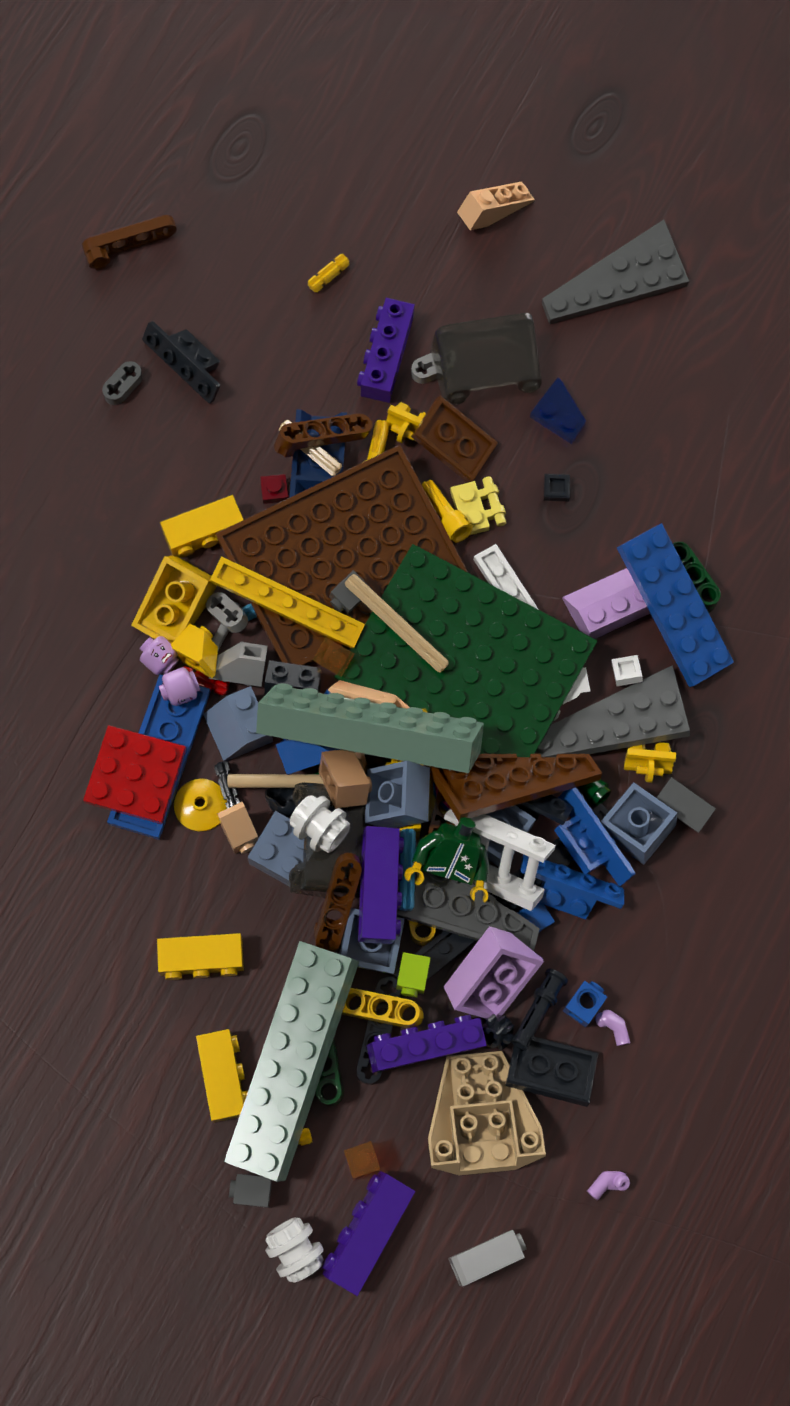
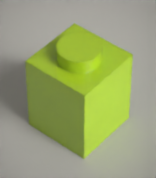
(413, 974)

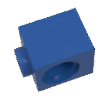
(580, 1013)

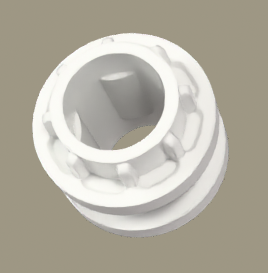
(315, 820)
(294, 1250)

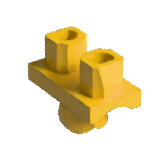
(402, 421)
(650, 762)

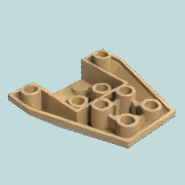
(480, 1120)

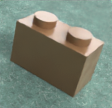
(344, 778)

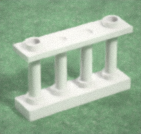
(500, 881)

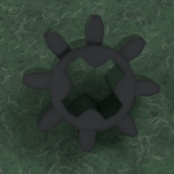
(498, 1032)

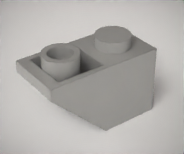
(242, 664)

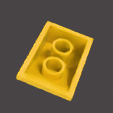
(173, 599)

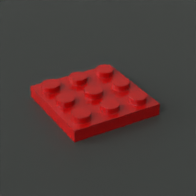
(134, 774)

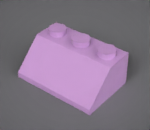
(606, 604)
(492, 974)

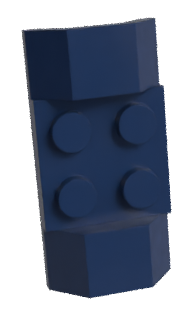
(307, 472)

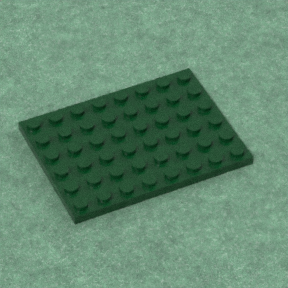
(503, 655)

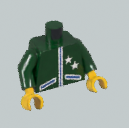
(453, 854)

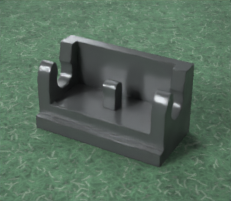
(689, 806)

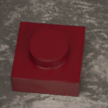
(274, 488)

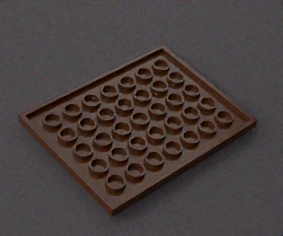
(341, 525)

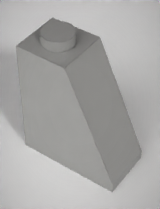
(487, 1257)

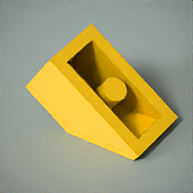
(197, 649)

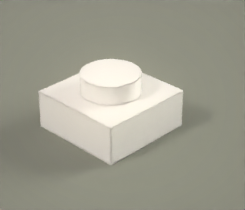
(627, 670)

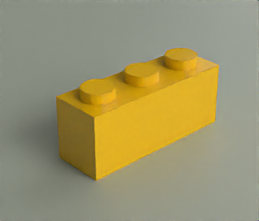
(198, 527)
(200, 956)
(222, 1074)

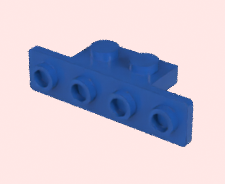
(589, 840)
(573, 890)

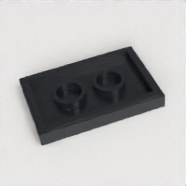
(553, 1071)

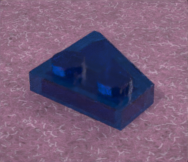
(559, 412)

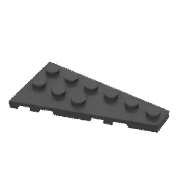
(631, 273)
(629, 718)
(448, 907)

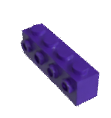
(387, 350)
(380, 885)
(425, 1045)
(367, 1233)

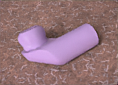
(615, 1023)
(608, 1181)

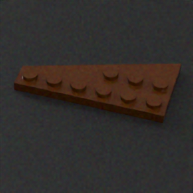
(509, 780)

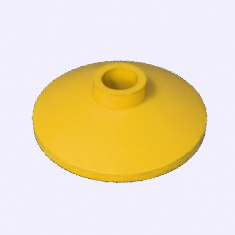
(196, 817)

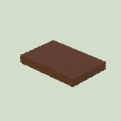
(454, 439)

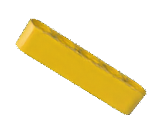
(395, 1011)

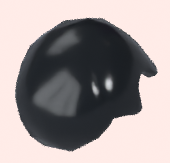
(281, 800)

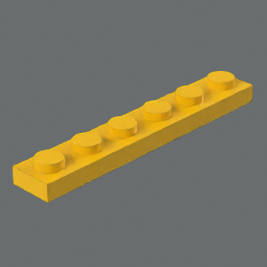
(287, 602)

